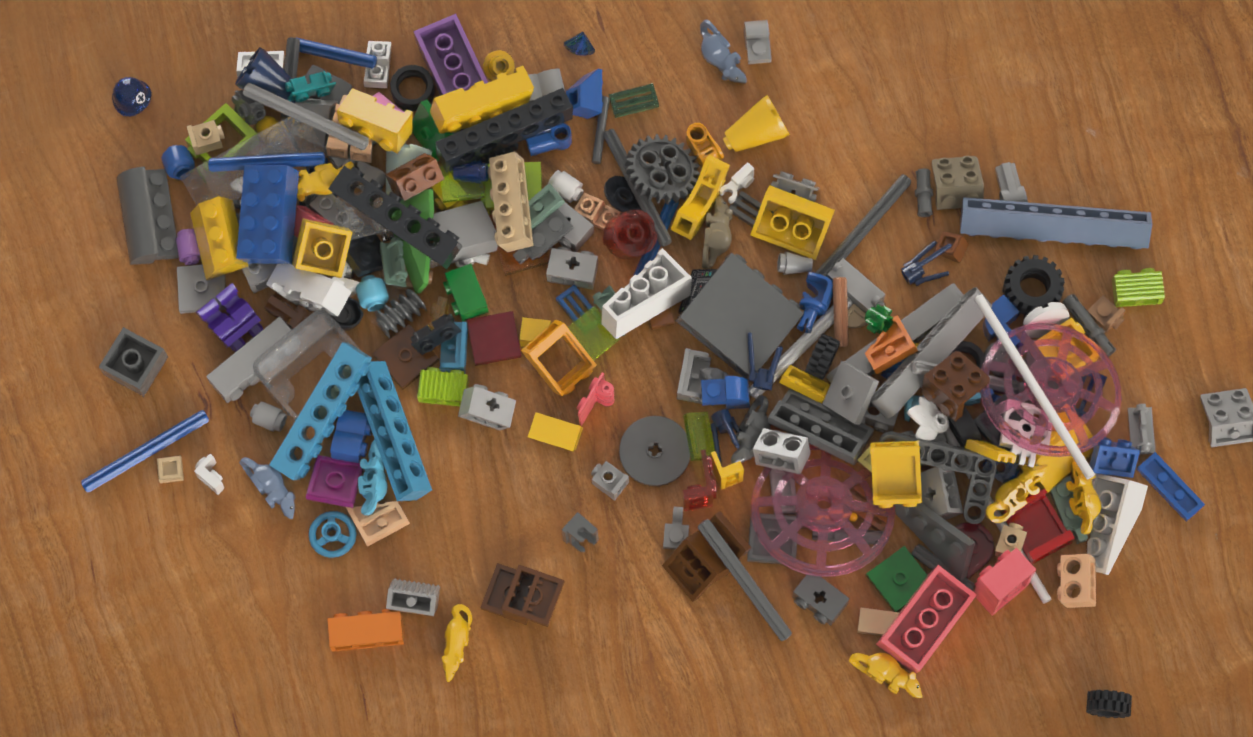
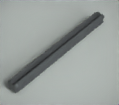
(647, 206)
(866, 224)
(744, 580)

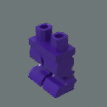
(239, 320)

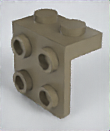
(957, 179)

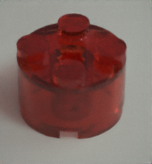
(619, 240)

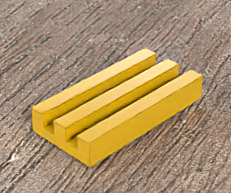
(805, 384)
(990, 451)

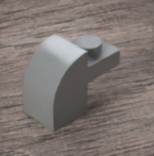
(757, 41)

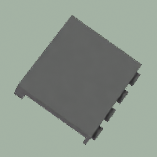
(732, 306)

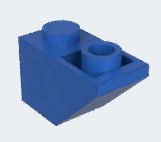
(587, 95)

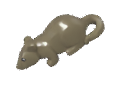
(718, 236)

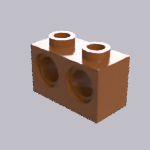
(414, 176)

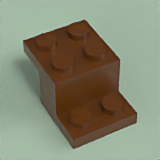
(697, 565)
(522, 594)

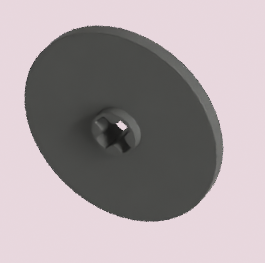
(645, 435)

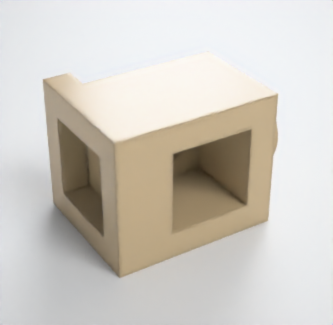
(203, 144)
(1013, 530)

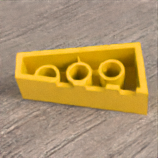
(481, 102)

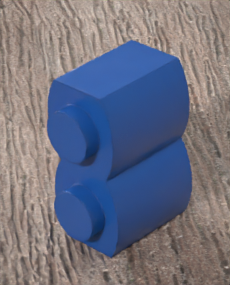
(350, 437)

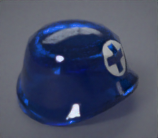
(131, 96)

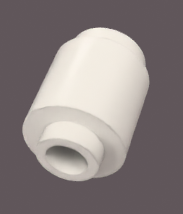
(566, 186)

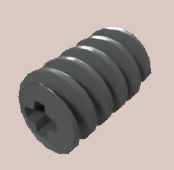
(399, 312)

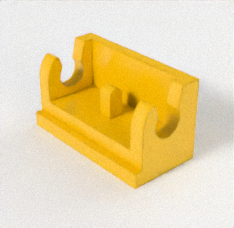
(555, 432)

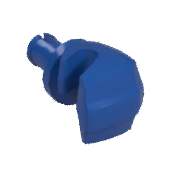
(818, 306)

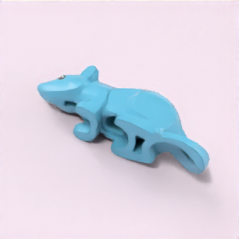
(373, 482)

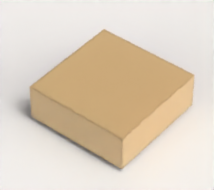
(170, 469)

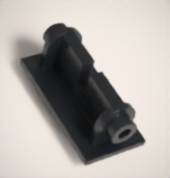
(444, 329)

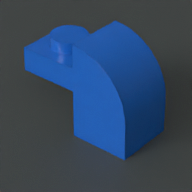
(1006, 314)
(729, 391)

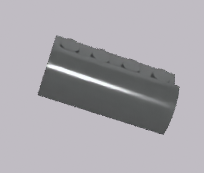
(147, 215)
(821, 426)

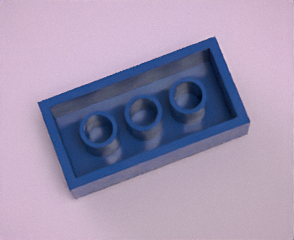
(267, 214)

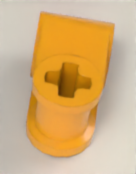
(703, 147)

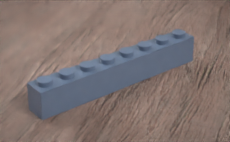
(1055, 223)

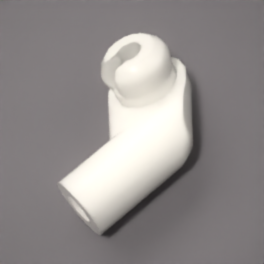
(482, 259)

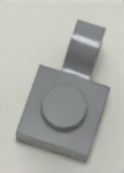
(675, 532)

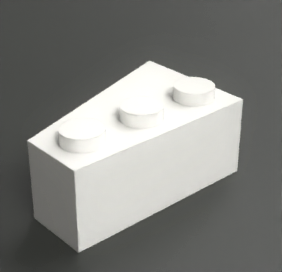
(309, 289)

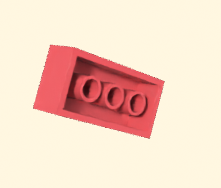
(926, 619)

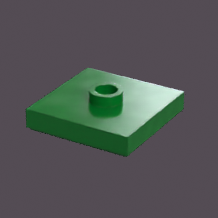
(425, 128)
(897, 578)

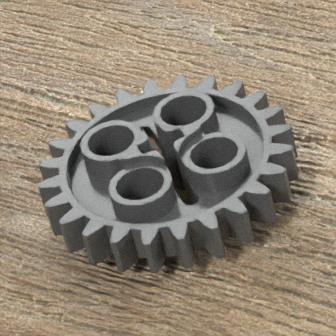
(661, 169)

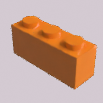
(365, 630)

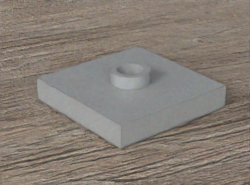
(195, 290)
(850, 392)

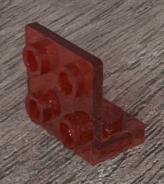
(701, 497)

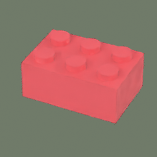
(1004, 581)

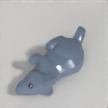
(716, 52)
(270, 482)

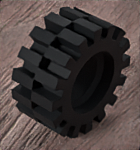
(822, 356)
(1109, 703)

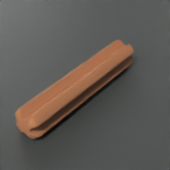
(840, 310)

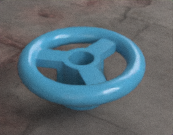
(327, 527)

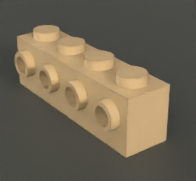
(510, 202)

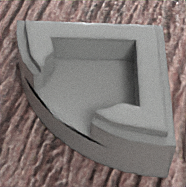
(712, 373)

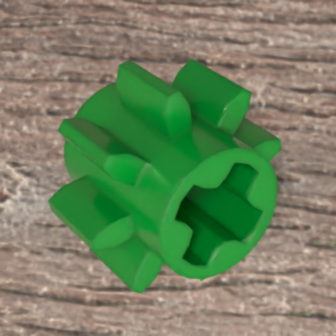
(878, 319)

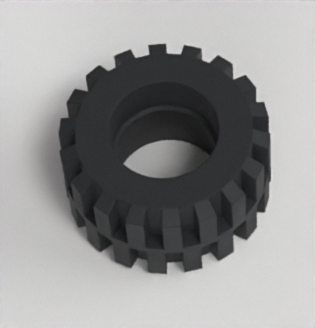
(1035, 269)

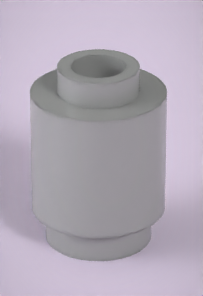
(268, 416)

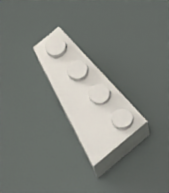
(647, 295)

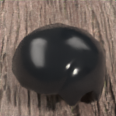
(350, 315)

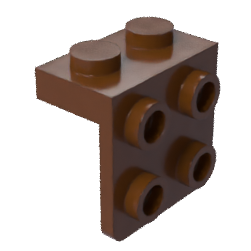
(953, 384)

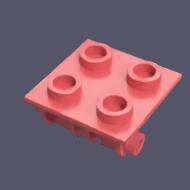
(600, 392)

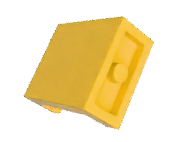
(896, 473)

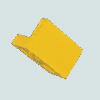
(727, 475)

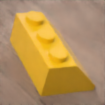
(800, 223)
(217, 236)
(1058, 466)

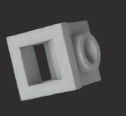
(610, 487)

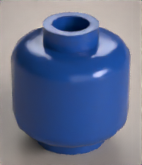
(177, 161)

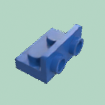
(1114, 458)

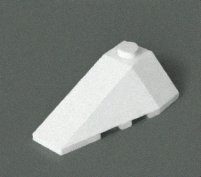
(1120, 508)

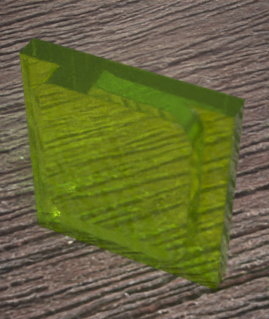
(458, 190)
(592, 334)

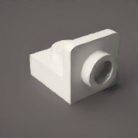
(212, 478)

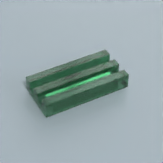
(636, 108)

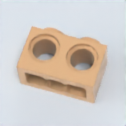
(1083, 579)

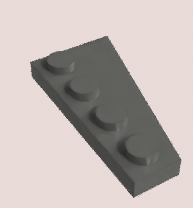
(940, 537)

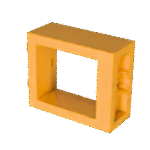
(546, 339)

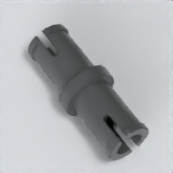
(924, 193)

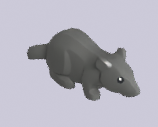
(751, 429)

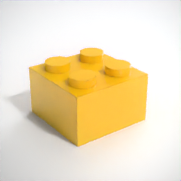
(322, 248)

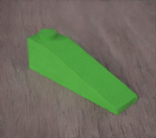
(415, 261)

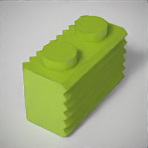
(1138, 288)
(442, 387)

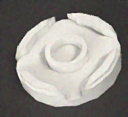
(1055, 314)

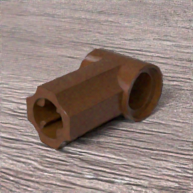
(289, 312)

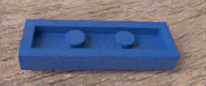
(1170, 486)

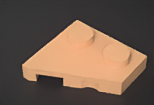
(381, 523)

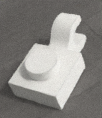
(741, 179)

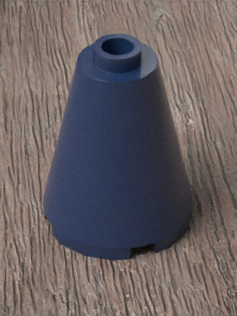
(264, 73)

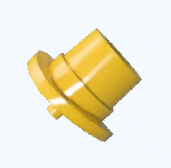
(497, 63)

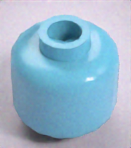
(372, 293)

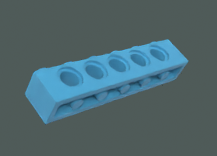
(392, 434)
(284, 459)

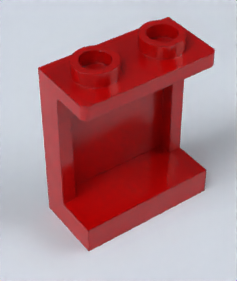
(1043, 527)

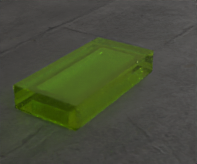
(698, 434)

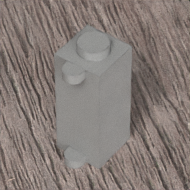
(859, 288)

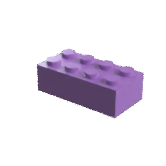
(449, 55)

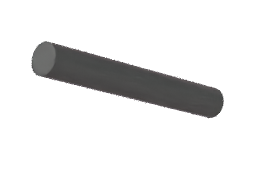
(600, 129)

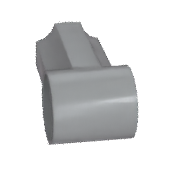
(1009, 183)

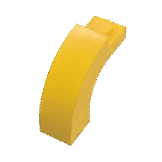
(702, 198)

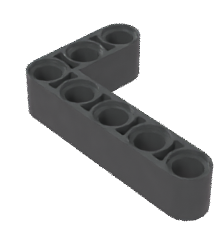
(947, 462)

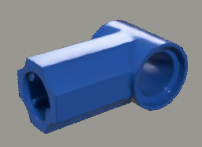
(547, 140)

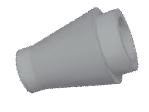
(792, 263)

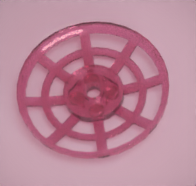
(1061, 399)
(820, 519)

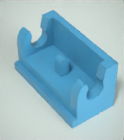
(454, 351)

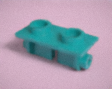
(319, 86)

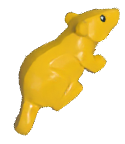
(318, 181)
(1013, 493)
(1085, 499)
(456, 638)
(885, 668)

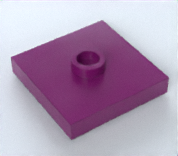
(334, 481)

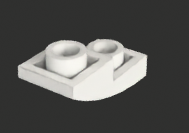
(378, 75)

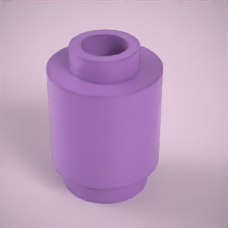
(187, 247)

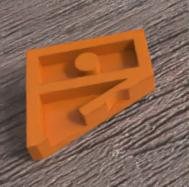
(890, 347)

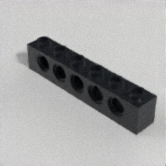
(504, 130)
(344, 187)

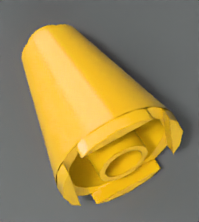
(756, 127)

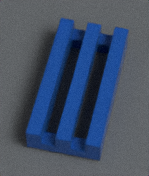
(566, 294)

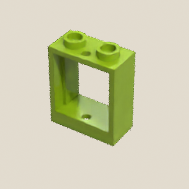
(228, 114)

